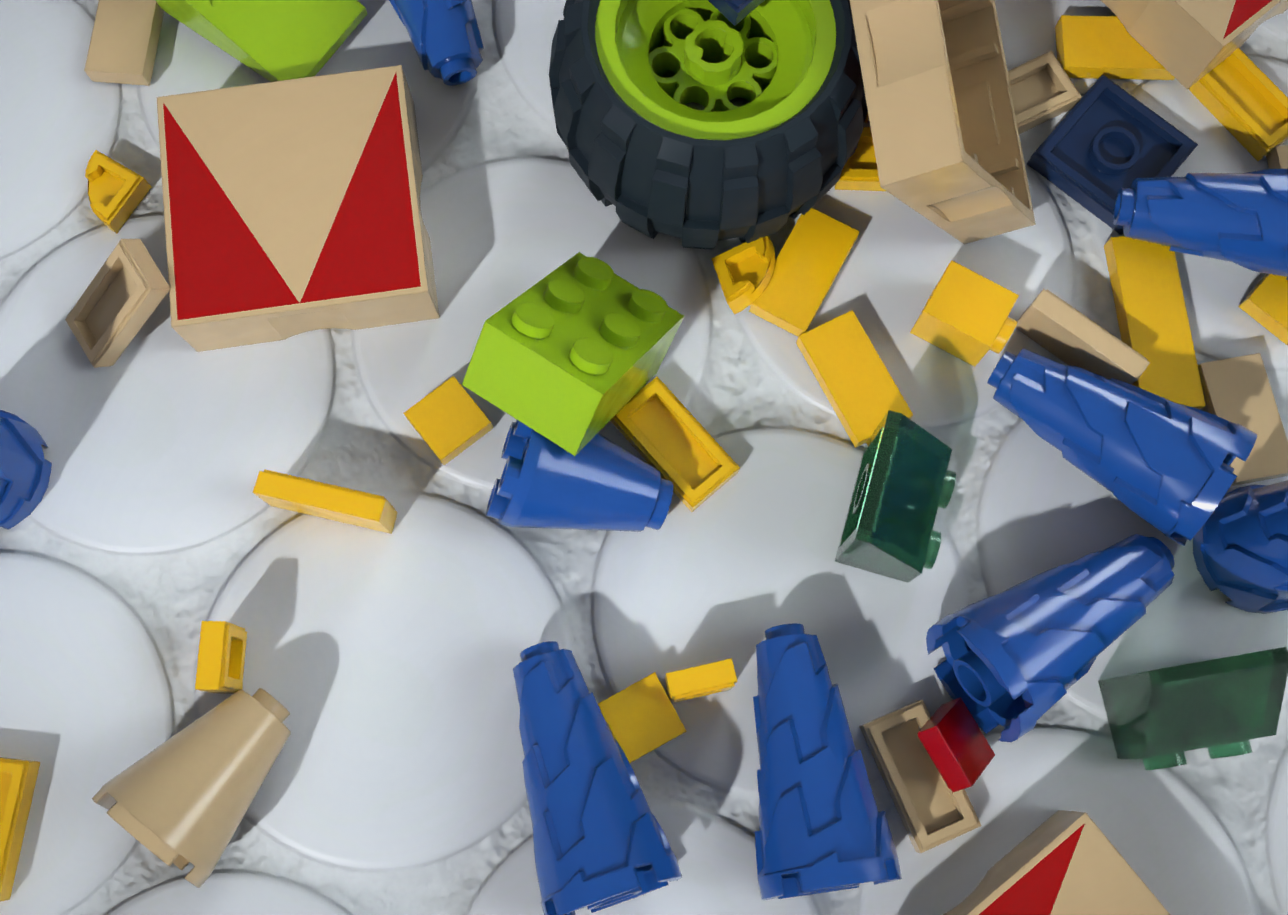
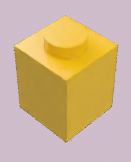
(967, 315)

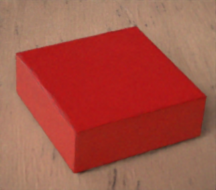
(956, 745)

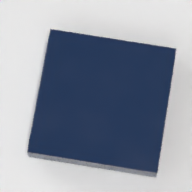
(1106, 146)

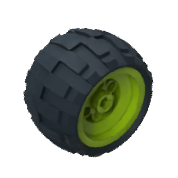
(720, 170)

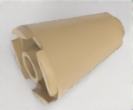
(200, 782)

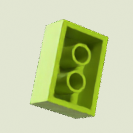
(572, 351)

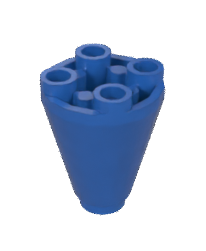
(589, 491)

